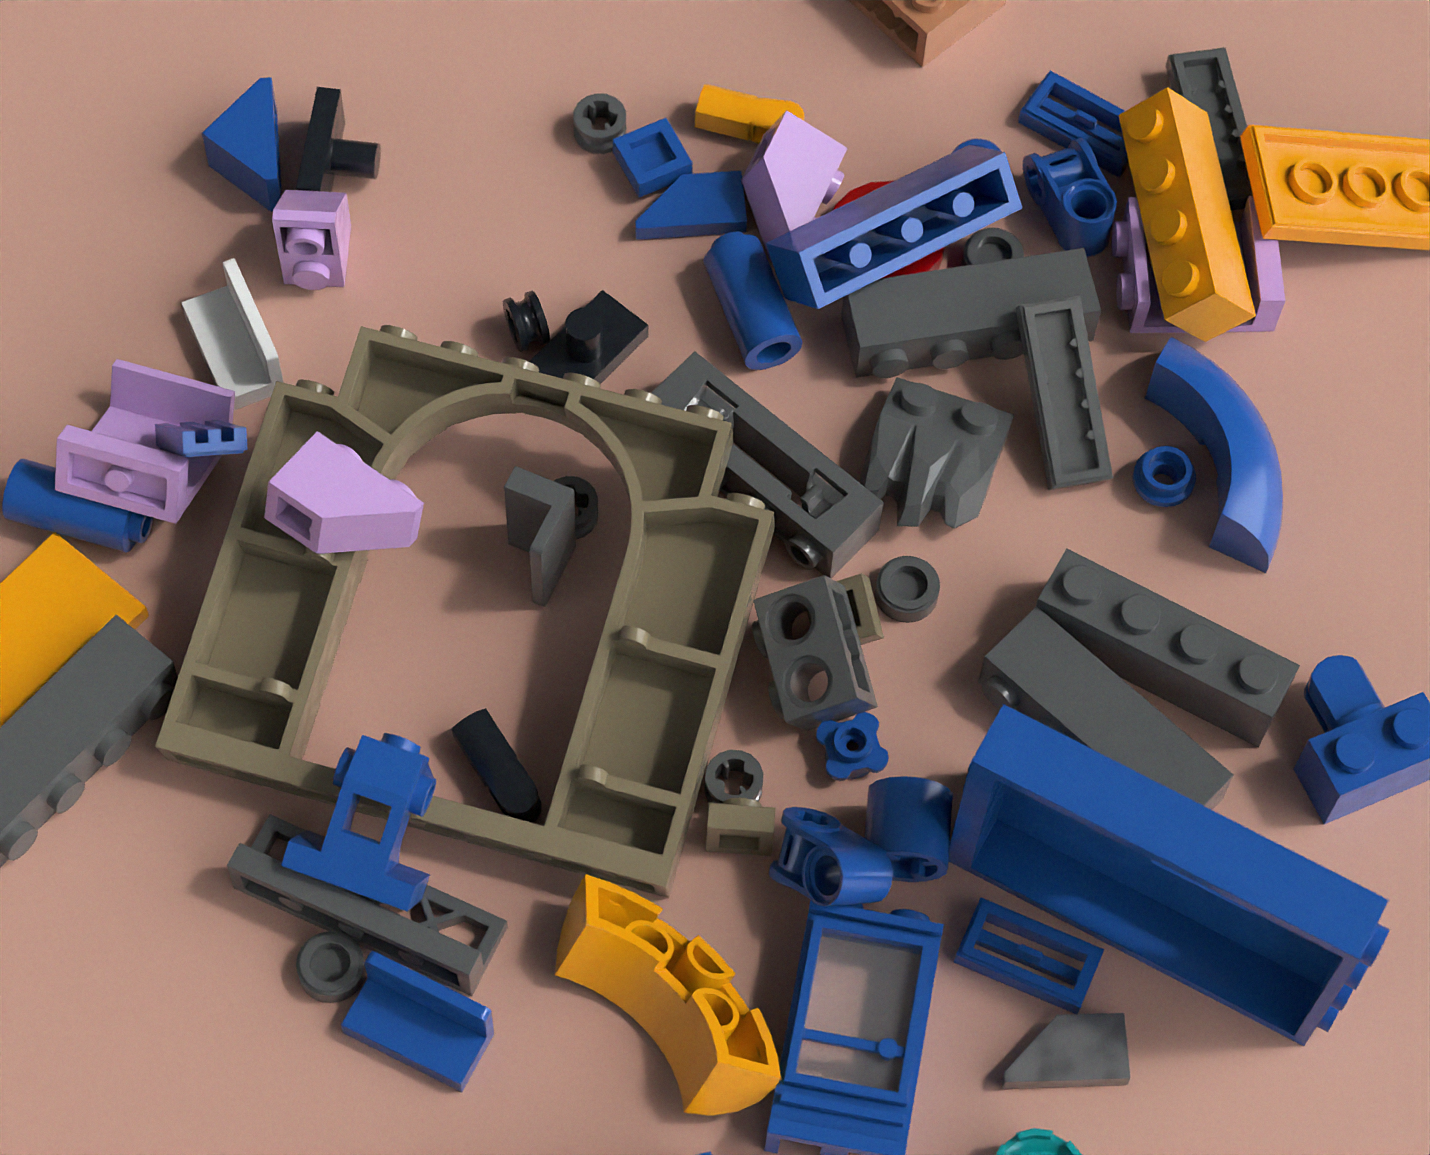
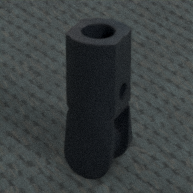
(498, 766)

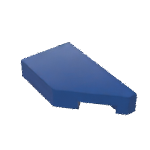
(696, 207)

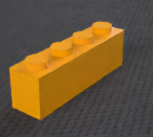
(1186, 215)

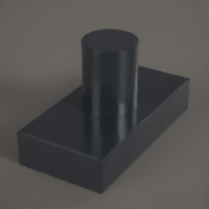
(327, 152)
(593, 340)

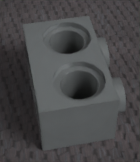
(828, 646)

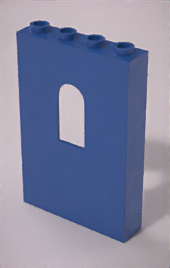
(1164, 878)

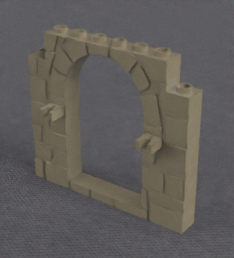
(661, 659)

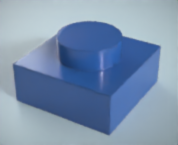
(652, 157)

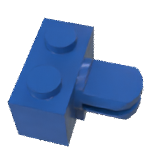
(1365, 747)

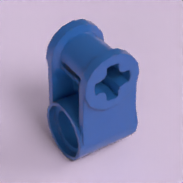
(1069, 188)
(830, 861)

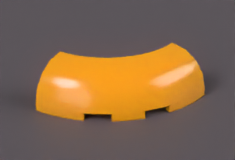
(674, 992)

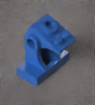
(392, 775)

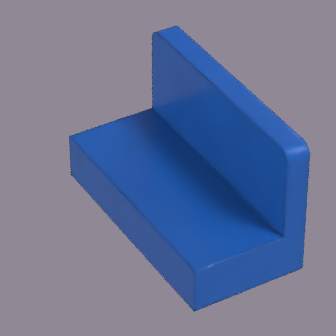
(419, 1022)

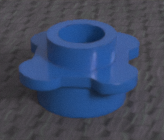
(848, 764)

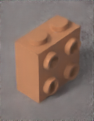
(927, 26)

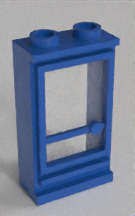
(855, 1031)

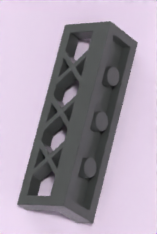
(364, 920)

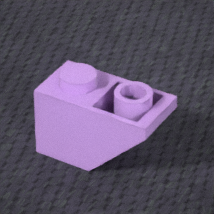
(791, 176)
(312, 238)
(340, 502)

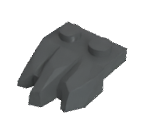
(934, 453)

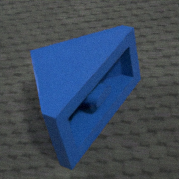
(246, 144)

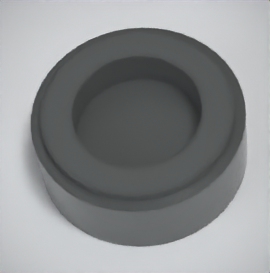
(991, 246)
(907, 589)
(331, 967)

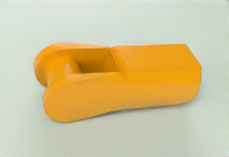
(740, 113)

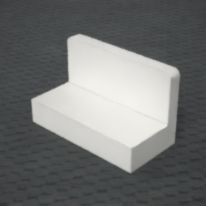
(234, 339)

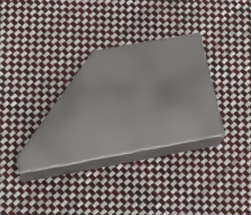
(1074, 1053)

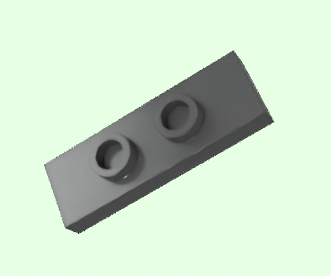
(1209, 83)
(1064, 392)

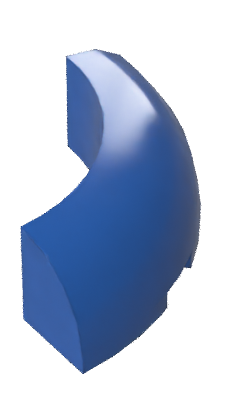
(1240, 446)

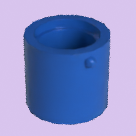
(912, 825)

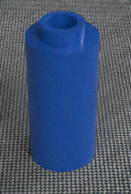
(752, 301)
(33, 501)

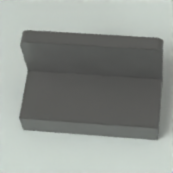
(541, 523)

